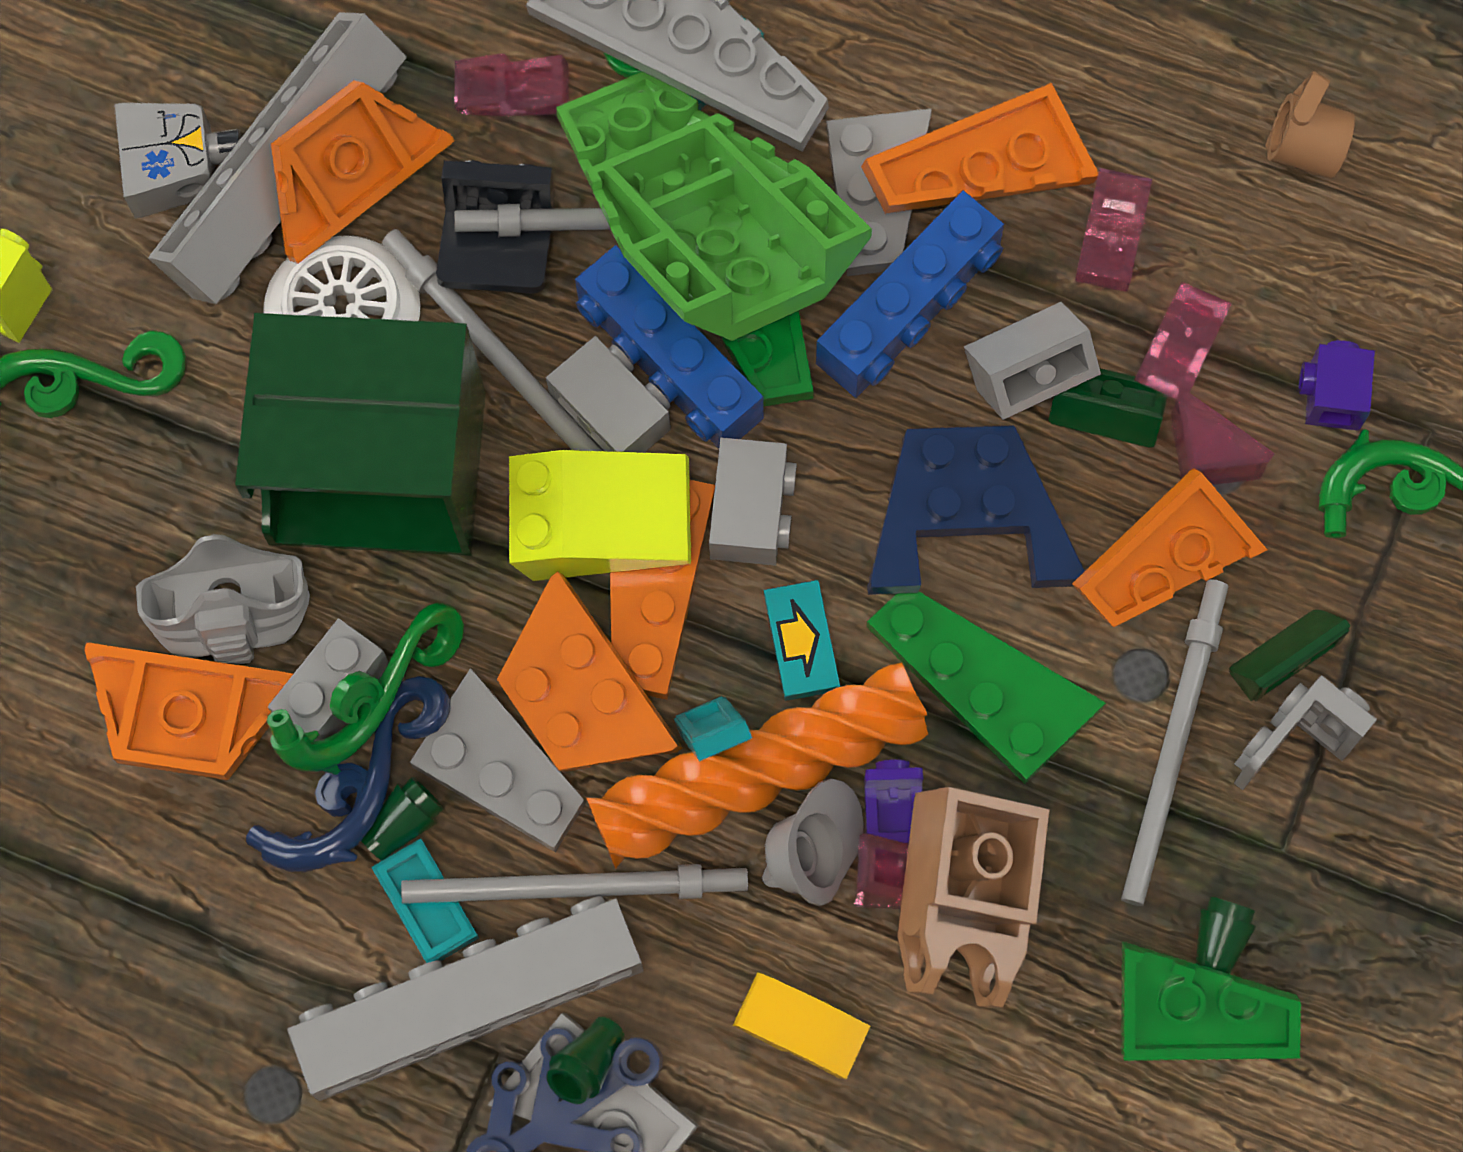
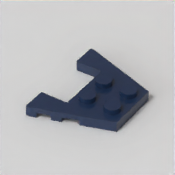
(968, 486)

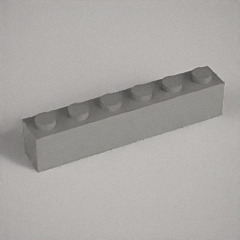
(239, 202)
(464, 999)

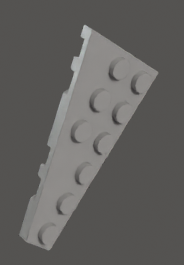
(702, 52)

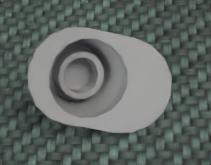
(815, 845)

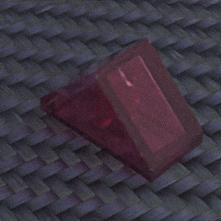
(1215, 444)
(880, 872)

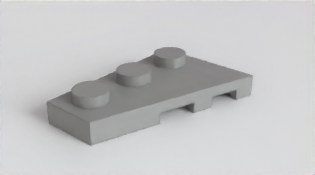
(849, 145)
(498, 766)
(637, 1107)

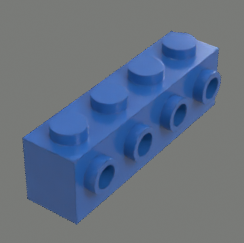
(909, 294)
(670, 351)

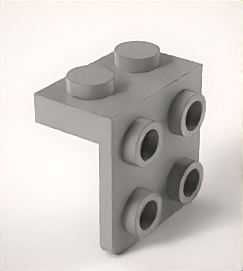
(1324, 712)

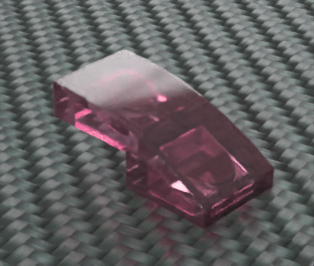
(507, 88)
(1113, 230)
(1183, 341)

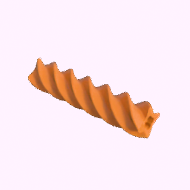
(788, 752)

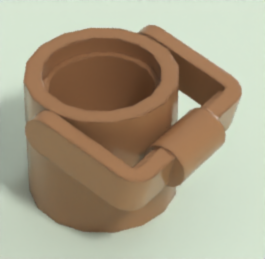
(1310, 132)

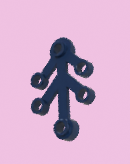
(553, 1118)

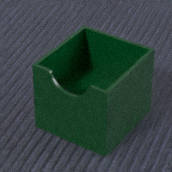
(362, 433)

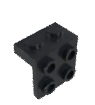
(483, 258)

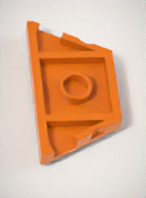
(346, 162)
(579, 688)
(181, 709)

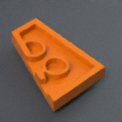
(1172, 545)

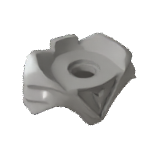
(222, 623)

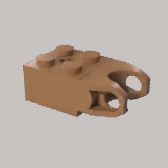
(970, 889)

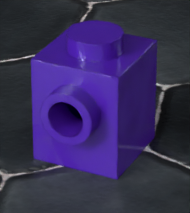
(1338, 385)

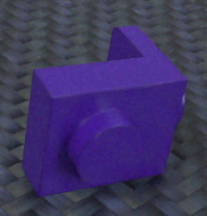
(890, 798)

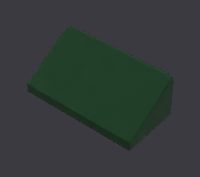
(1112, 408)
(1288, 653)

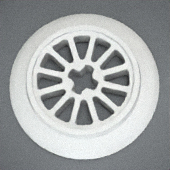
(349, 251)

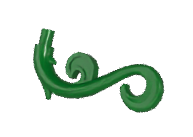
(67, 367)
(1409, 497)
(368, 694)

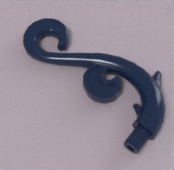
(371, 786)

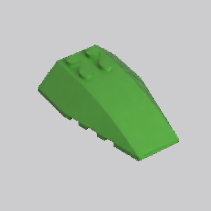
(706, 211)

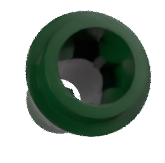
(403, 817)
(1223, 934)
(582, 1065)

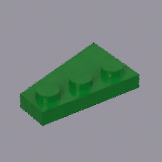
(1201, 1013)

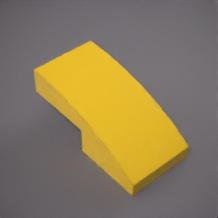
(801, 1025)

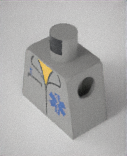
(167, 153)

